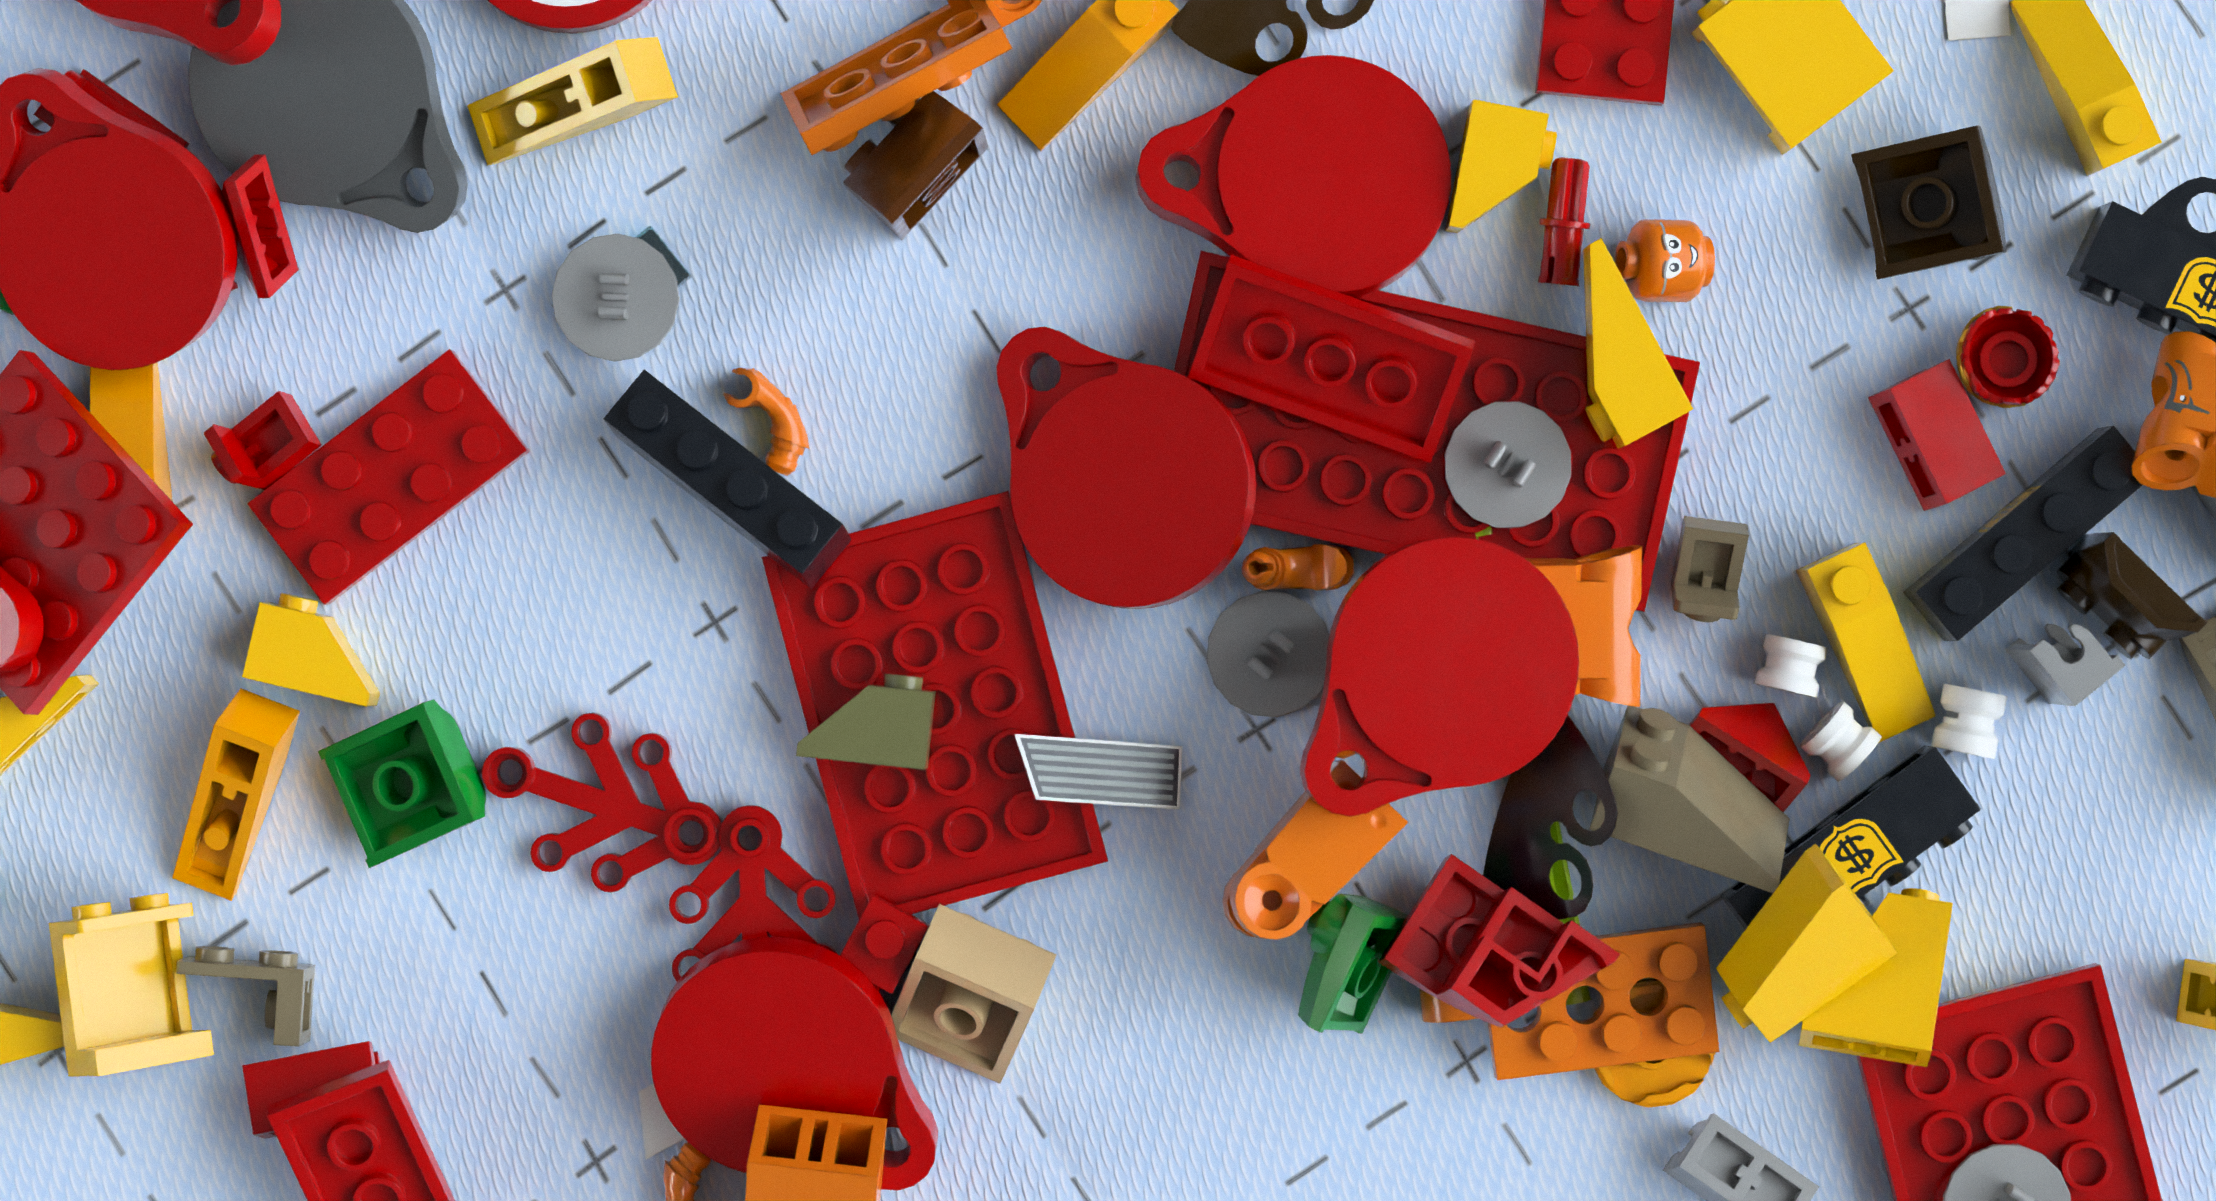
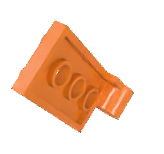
(900, 69)
(1617, 1032)

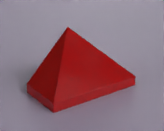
(260, 227)
(1757, 746)

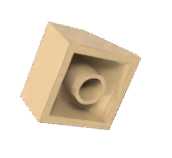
(970, 993)

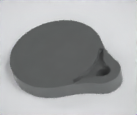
(337, 110)

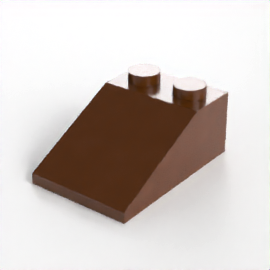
(915, 162)

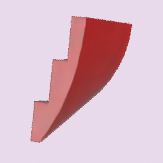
(1489, 947)

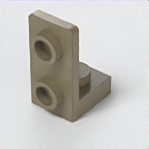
(287, 1008)

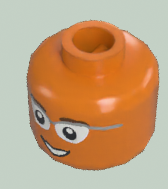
(1666, 260)

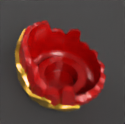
(2006, 357)

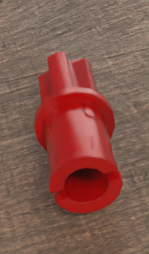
(1564, 222)

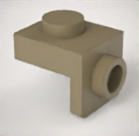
(1708, 569)

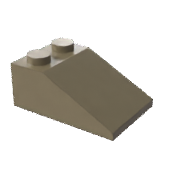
(1690, 802)

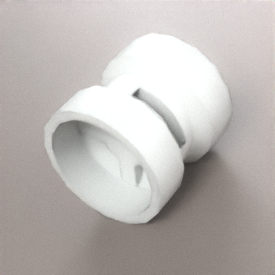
(1969, 721)

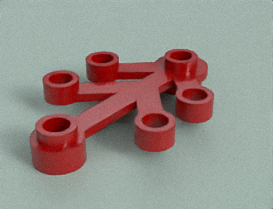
(615, 806)
(753, 911)

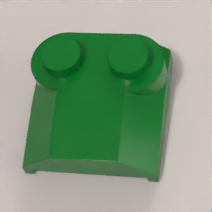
(406, 781)
(1345, 969)

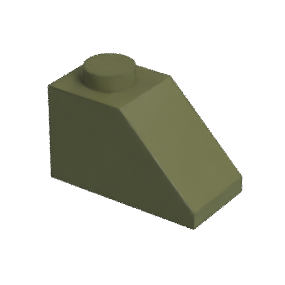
(878, 726)

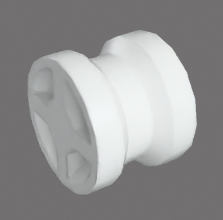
(1790, 665)
(1840, 741)

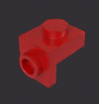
(263, 443)
(884, 942)

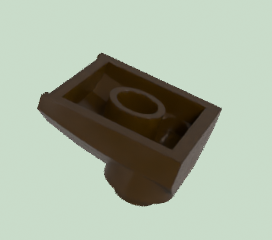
(1931, 202)
(2125, 595)

